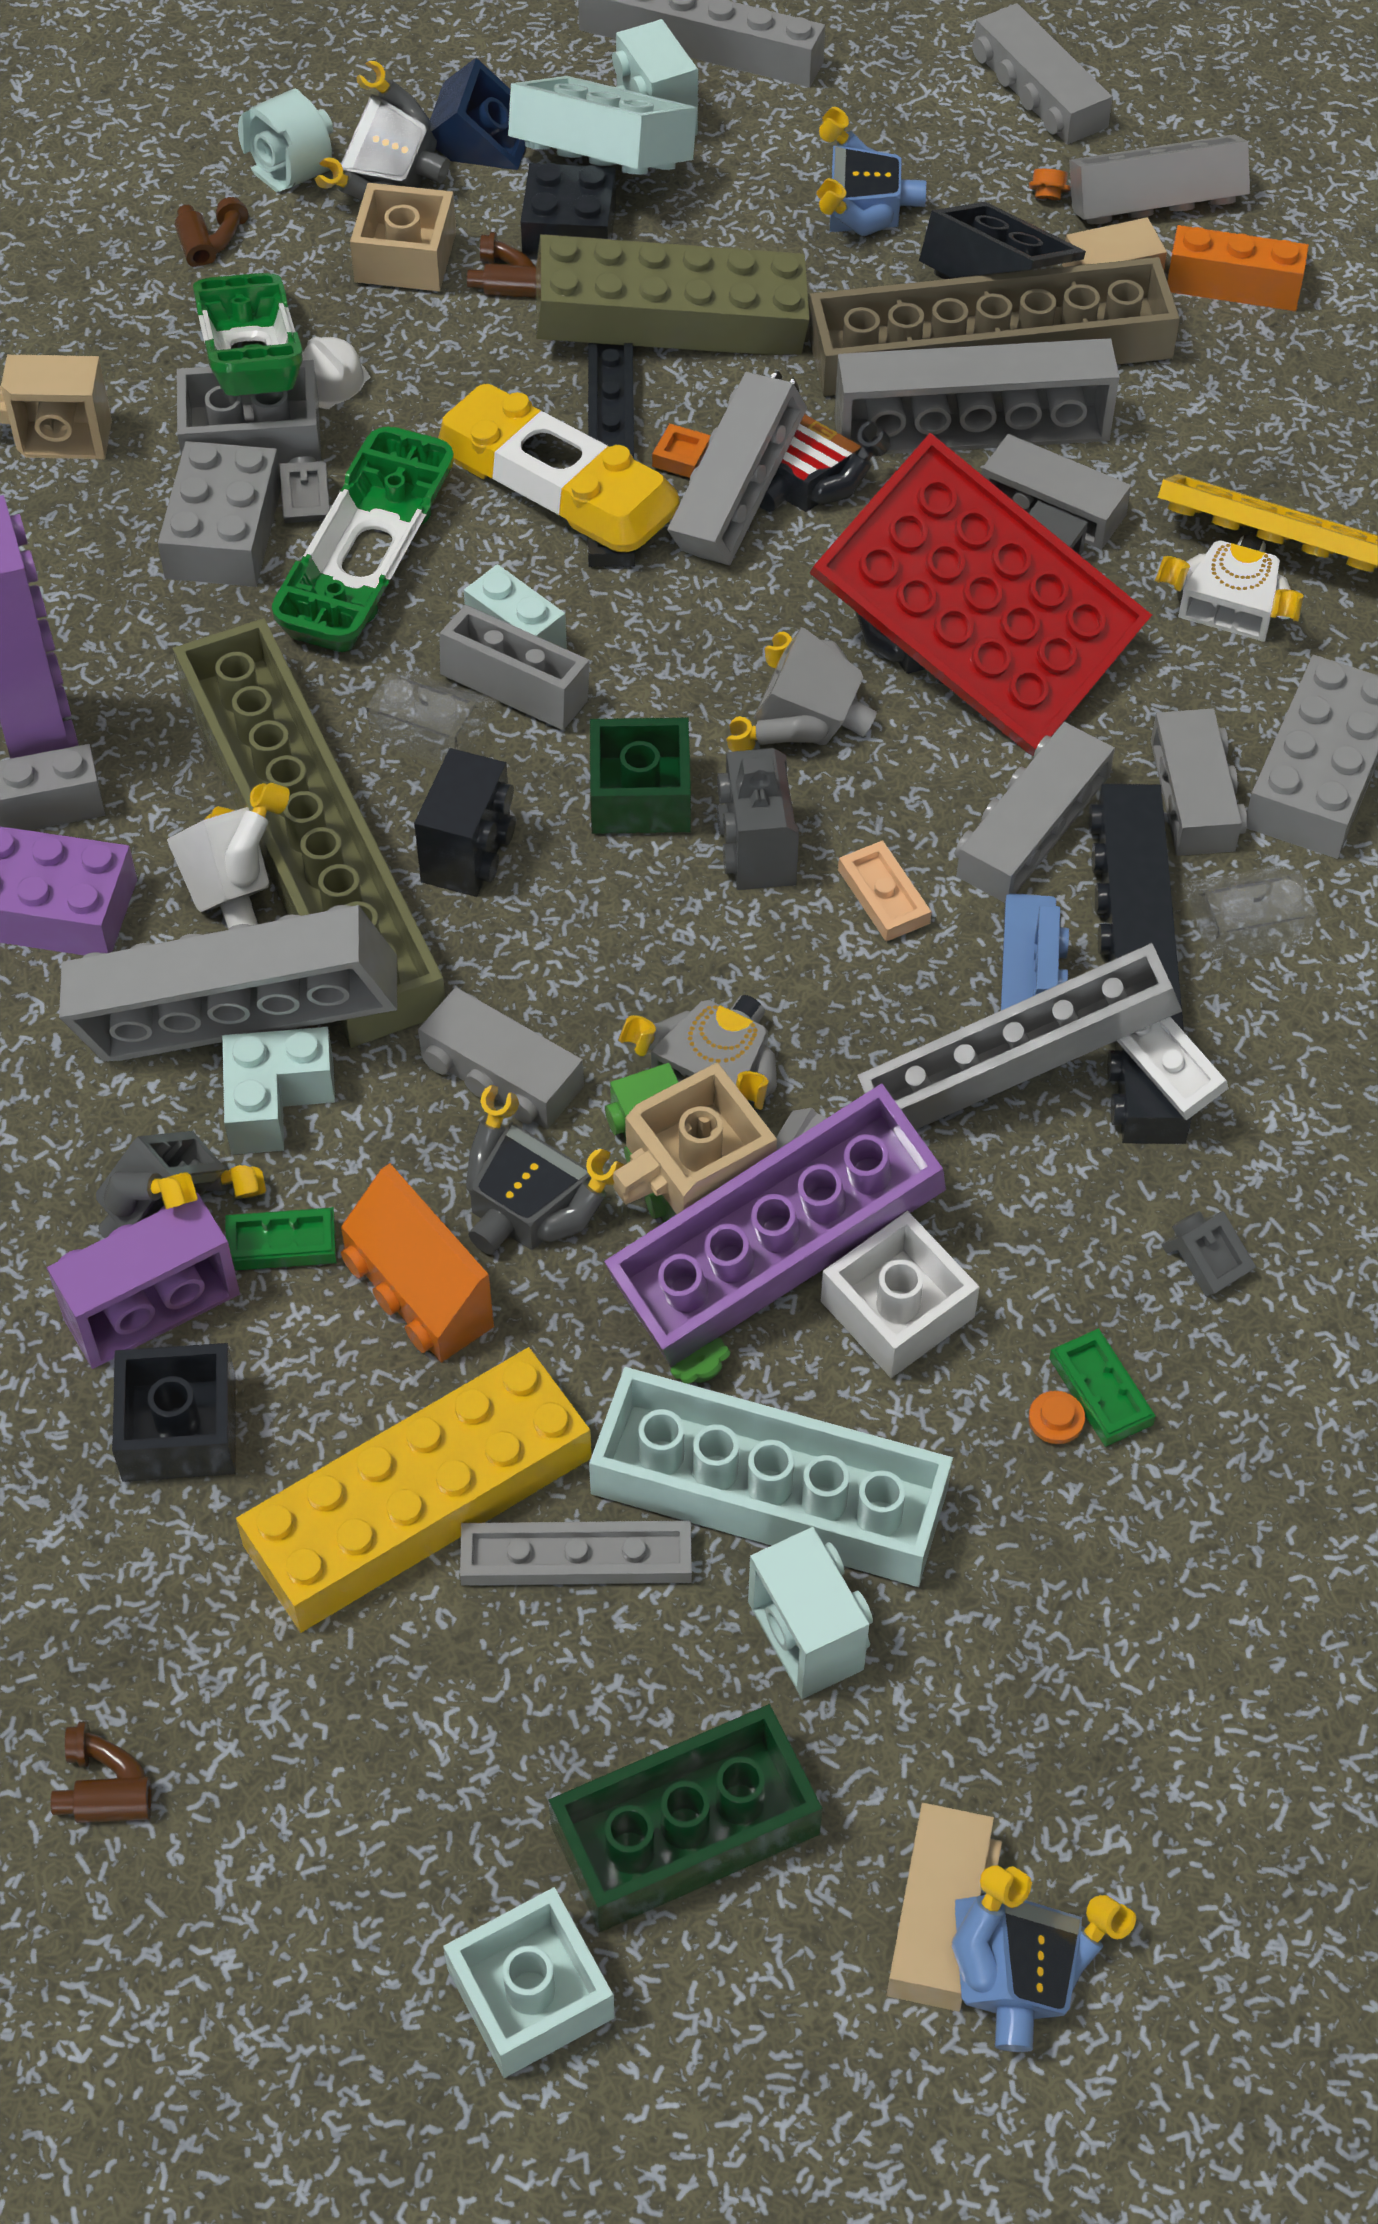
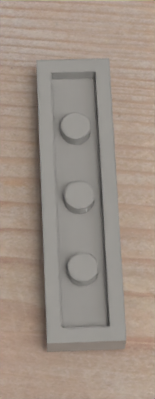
(575, 1553)

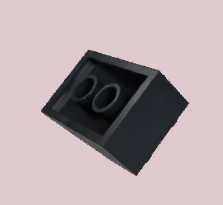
(989, 241)

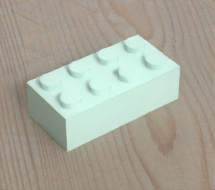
(602, 123)

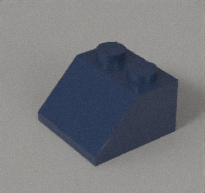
(474, 119)

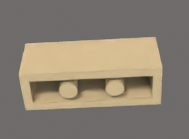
(945, 1866)

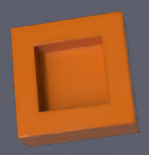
(680, 450)

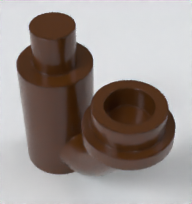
(197, 243)
(511, 280)
(103, 1799)

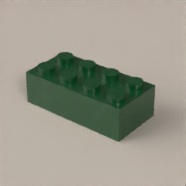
(685, 1817)

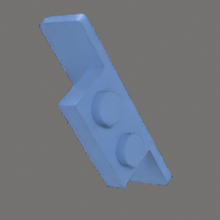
(1031, 947)

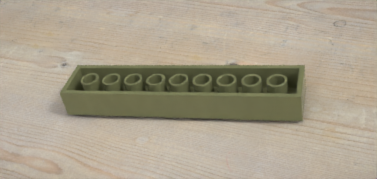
(320, 843)

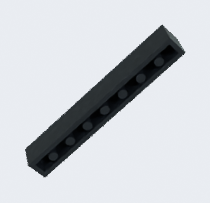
(1137, 913)

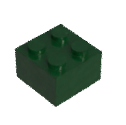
(640, 775)

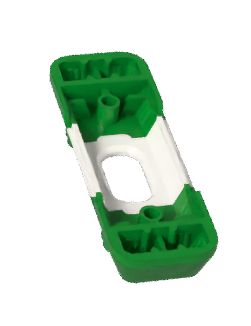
(248, 310)
(383, 490)

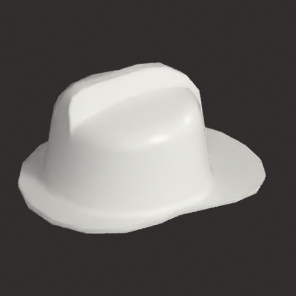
(336, 369)

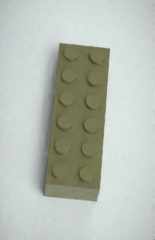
(671, 296)

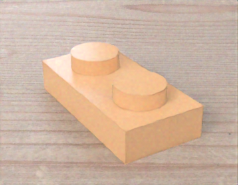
(884, 891)

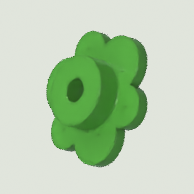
(702, 1364)

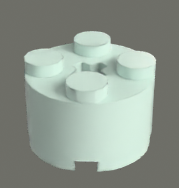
(286, 139)

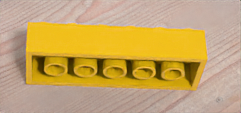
(413, 1488)

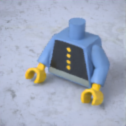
(864, 182)
(1026, 1955)

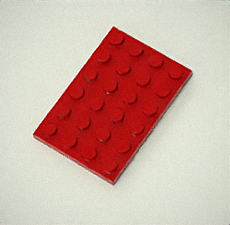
(980, 594)

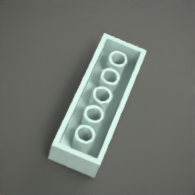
(769, 1474)

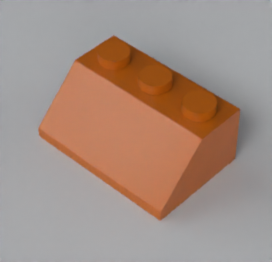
(1237, 267)
(417, 1267)

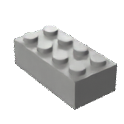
(1319, 760)

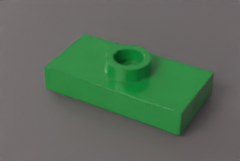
(282, 1238)
(1102, 1387)

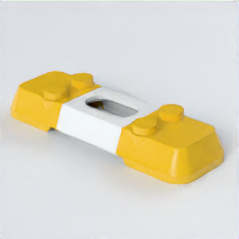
(599, 496)

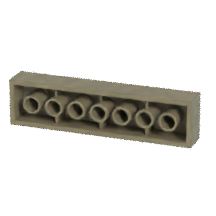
(1069, 303)

